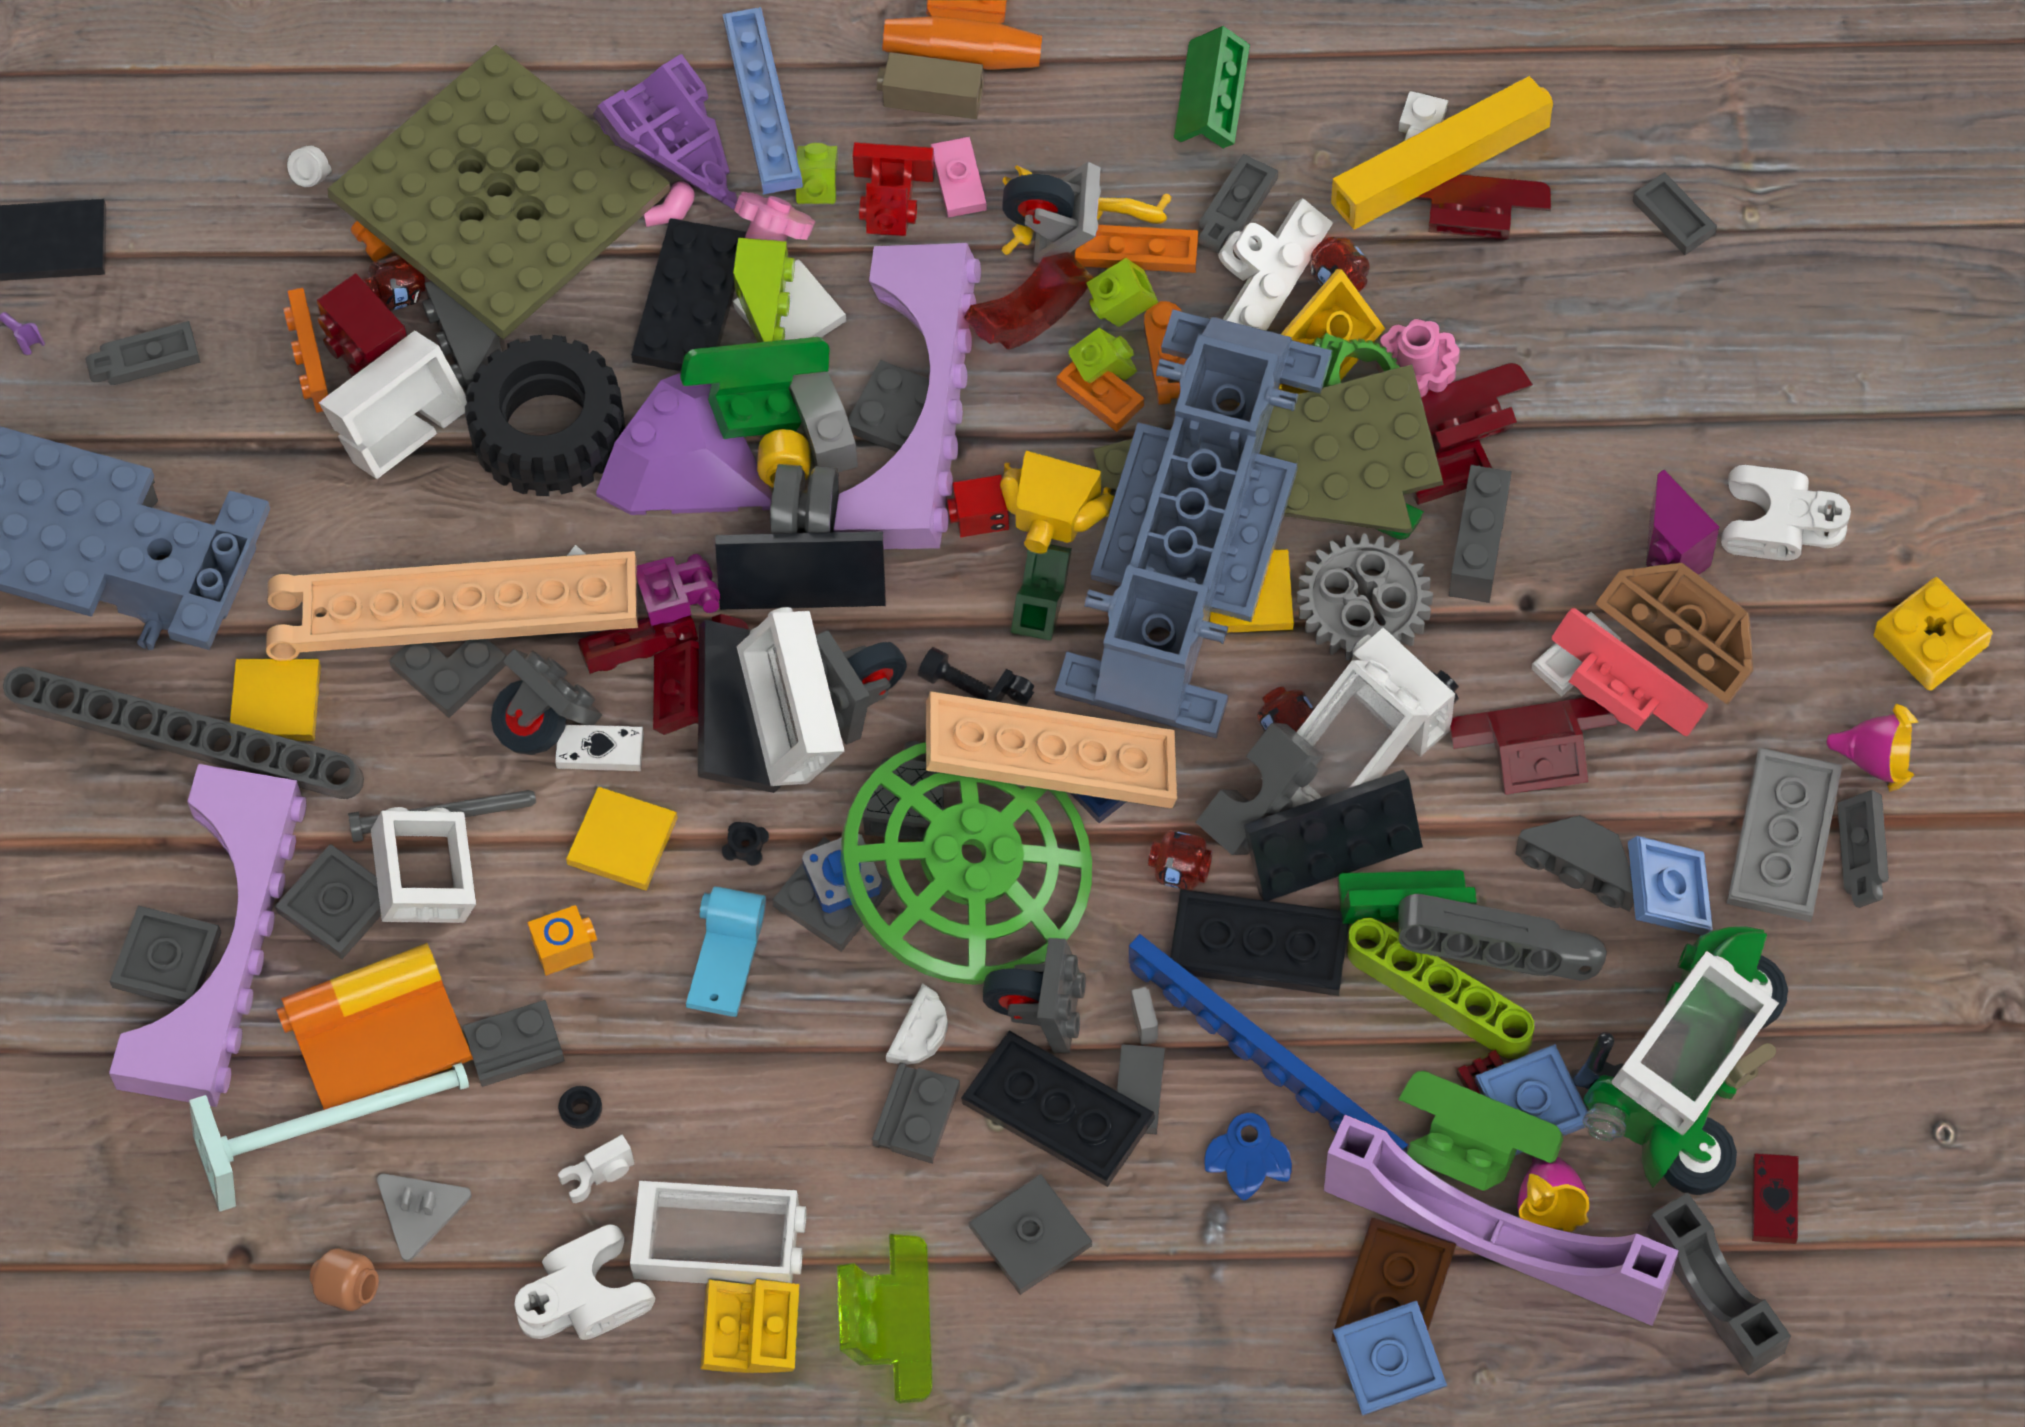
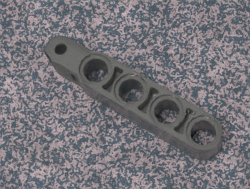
(1496, 938)

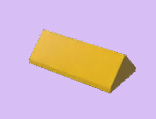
(1336, 311)

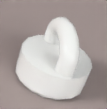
(308, 166)

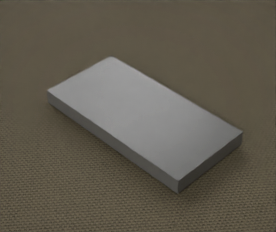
(1784, 834)

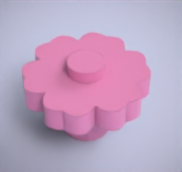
(772, 218)
(1427, 350)

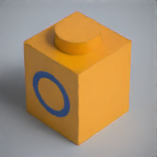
(562, 939)

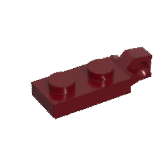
(614, 647)

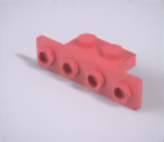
(1624, 679)

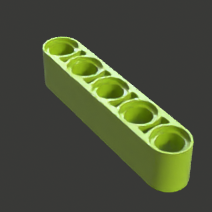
(1447, 1006)

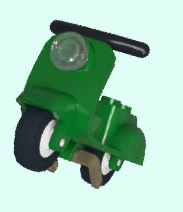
(1706, 1152)

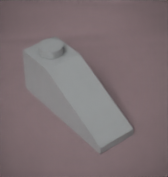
(824, 421)

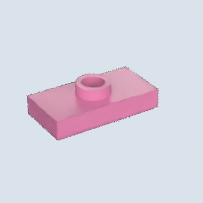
(959, 177)

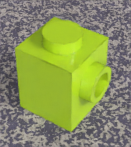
(1121, 293)

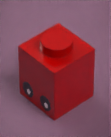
(978, 506)

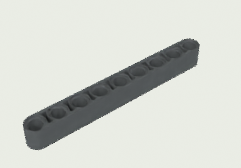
(168, 720)

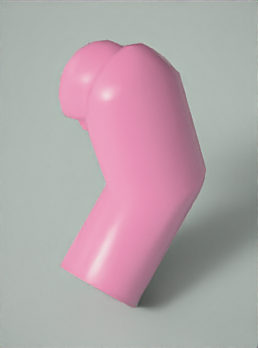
(675, 205)

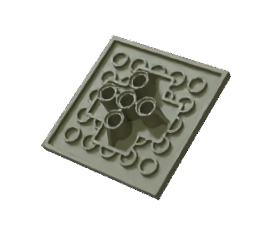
(498, 191)

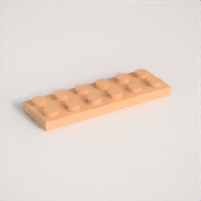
(1050, 750)

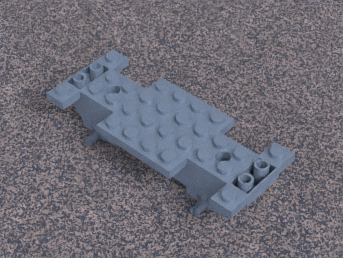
(1192, 521)
(82, 536)

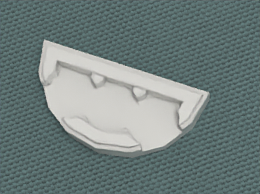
(921, 1030)

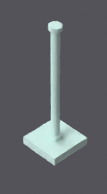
(218, 1151)

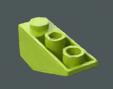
(760, 285)

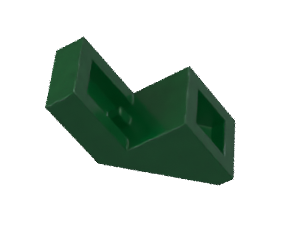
(1041, 593)

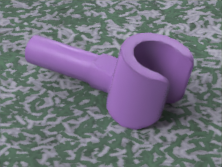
(24, 334)

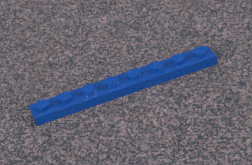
(1246, 1038)

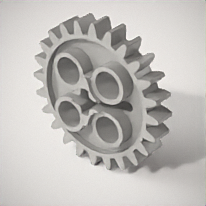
(1397, 583)

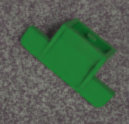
(753, 382)

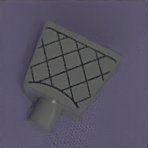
(883, 801)

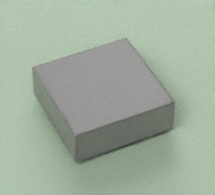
(1144, 1016)

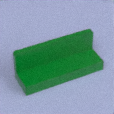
(1212, 87)
(1379, 893)

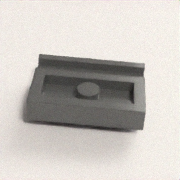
(513, 1043)
(916, 1113)

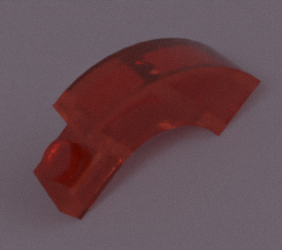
(1033, 305)

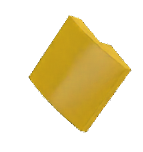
(750, 1326)

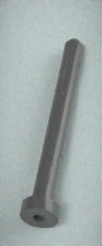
(470, 808)

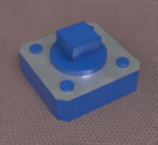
(826, 875)

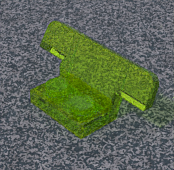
(889, 1317)

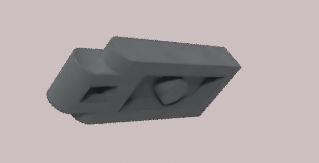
(1236, 202)
(144, 355)
(1863, 847)

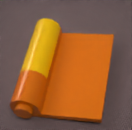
(376, 1027)

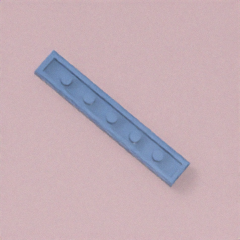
(762, 101)

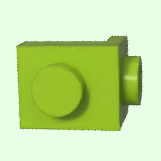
(818, 173)
(1103, 353)

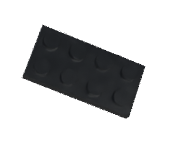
(687, 294)
(1333, 835)

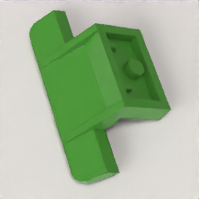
(1474, 1134)

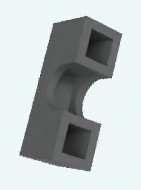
(1480, 533)
(1285, 765)

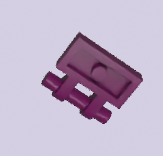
(664, 592)

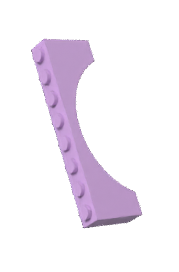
(910, 491)
(192, 1046)
(1616, 1272)

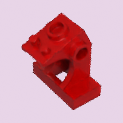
(892, 172)

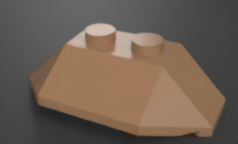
(1685, 623)

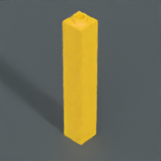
(1441, 152)

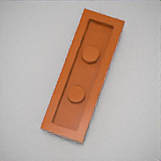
(1147, 247)
(306, 348)

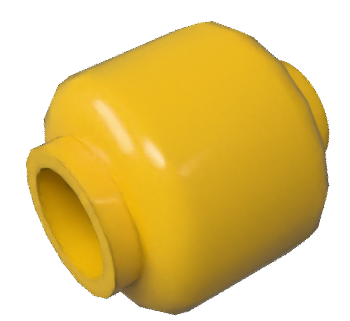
(782, 447)

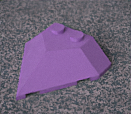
(670, 127)
(678, 459)

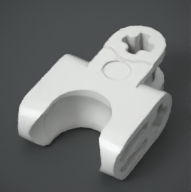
(1791, 518)
(573, 1294)

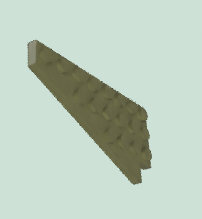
(1353, 449)

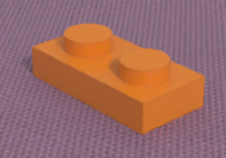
(1105, 397)

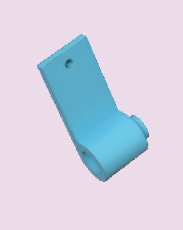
(727, 950)

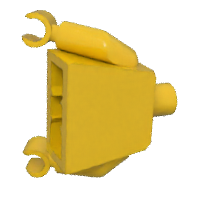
(1053, 499)

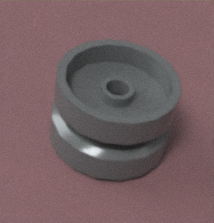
(799, 510)

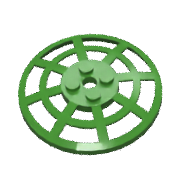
(955, 876)

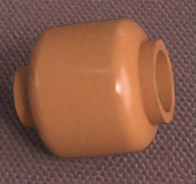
(344, 1279)

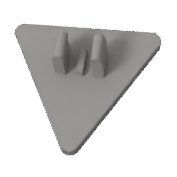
(419, 1209)

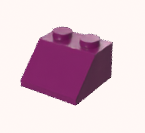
(1679, 528)

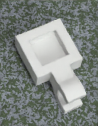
(1421, 113)
(604, 1163)

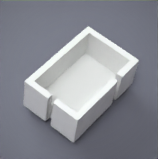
(380, 401)

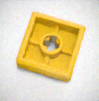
(1934, 656)

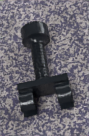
(936, 667)

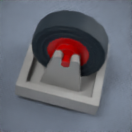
(1056, 208)

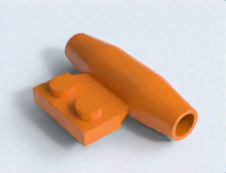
(964, 33)

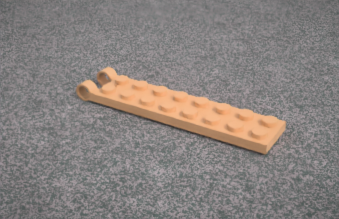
(454, 602)

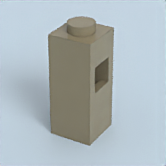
(931, 85)

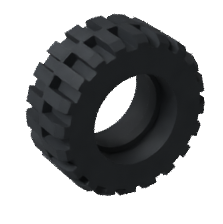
(533, 371)

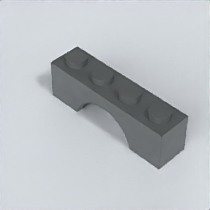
(1739, 1317)

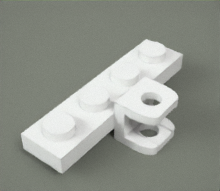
(1271, 263)

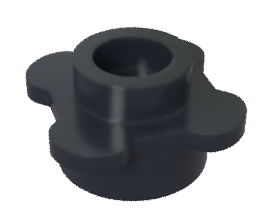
(742, 832)

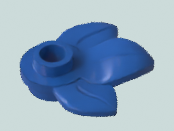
(1248, 1161)

